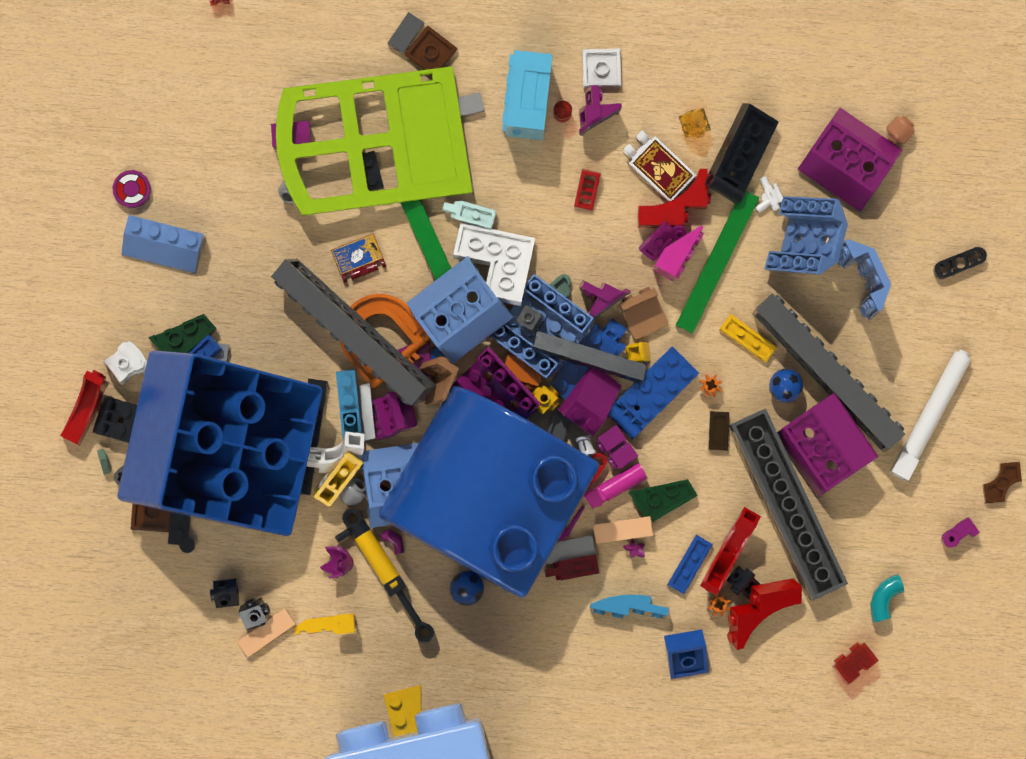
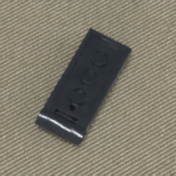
(741, 152)
(108, 419)

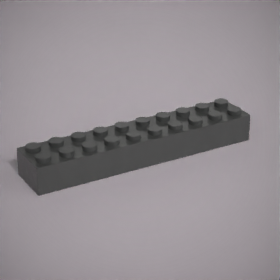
(353, 331)
(828, 372)
(788, 504)

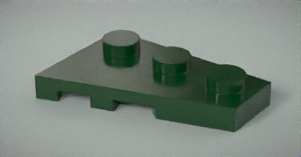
(185, 336)
(663, 498)

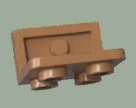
(643, 313)
(444, 375)

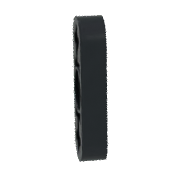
(975, 262)

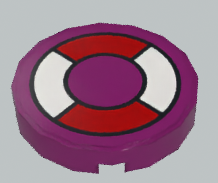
(131, 189)

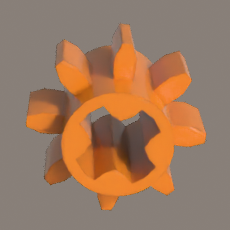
(715, 384)
(723, 607)

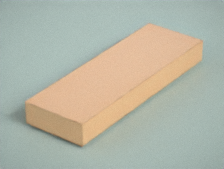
(623, 530)
(265, 634)

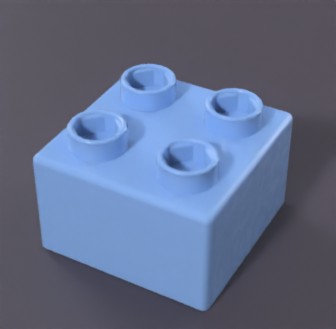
(440, 735)

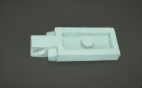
(471, 213)

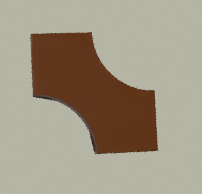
(996, 490)

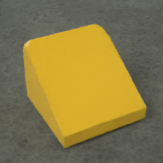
(638, 352)

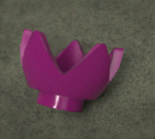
(340, 563)

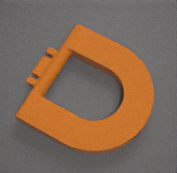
(401, 313)

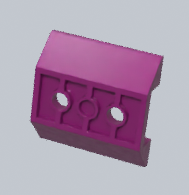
(843, 170)
(503, 386)
(834, 439)

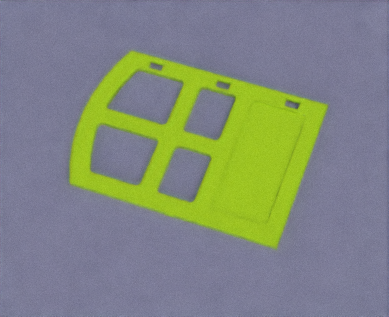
(422, 134)

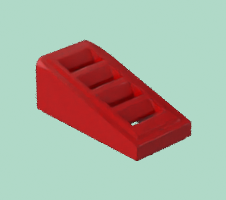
(593, 190)

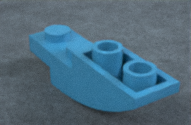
(348, 401)
(621, 604)

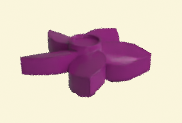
(635, 550)

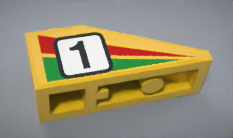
(337, 479)

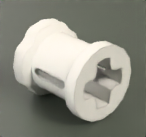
(585, 445)

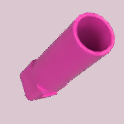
(615, 486)

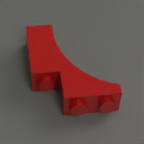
(674, 211)
(85, 407)
(730, 550)
(764, 601)

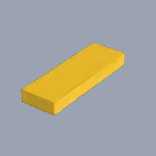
(748, 338)

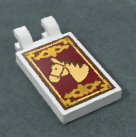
(659, 166)

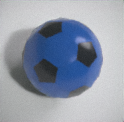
(786, 385)
(466, 588)

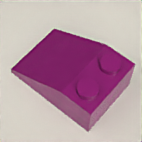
(591, 400)

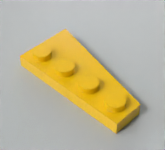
(402, 708)

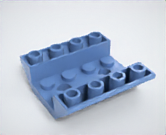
(814, 221)
(873, 272)
(561, 320)
(466, 321)
(380, 466)

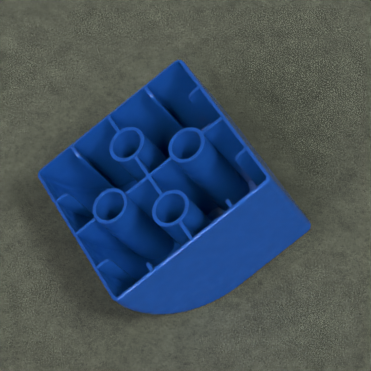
(220, 442)
(489, 490)

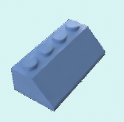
(162, 244)

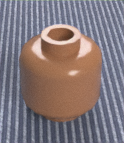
(900, 129)

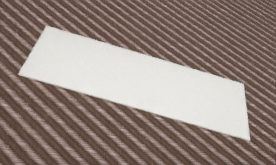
(366, 411)

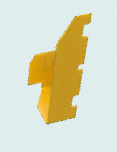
(339, 624)

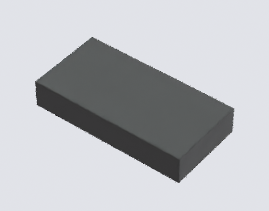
(405, 33)
(558, 424)

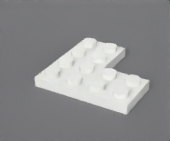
(504, 253)

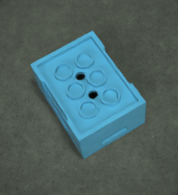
(527, 95)

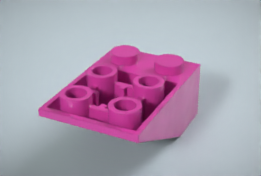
(674, 255)

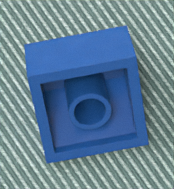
(686, 654)

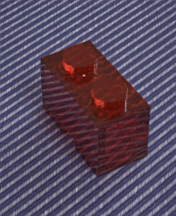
(858, 658)

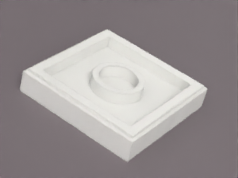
(601, 67)

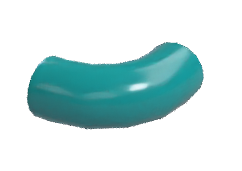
(883, 595)

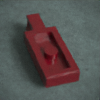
(574, 568)

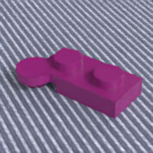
(660, 239)

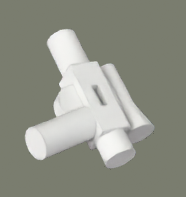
(771, 197)

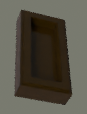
(718, 431)

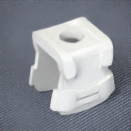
(126, 362)

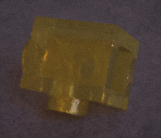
(694, 123)

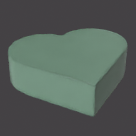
(562, 285)
(103, 461)

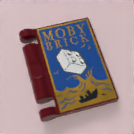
(358, 257)

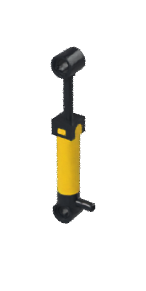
(381, 565)

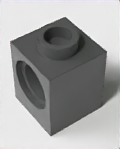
(530, 319)

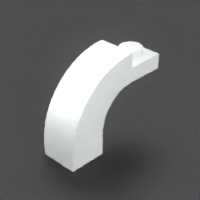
(327, 458)

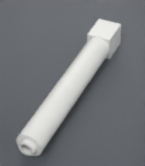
(930, 416)

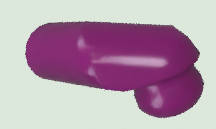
(395, 539)

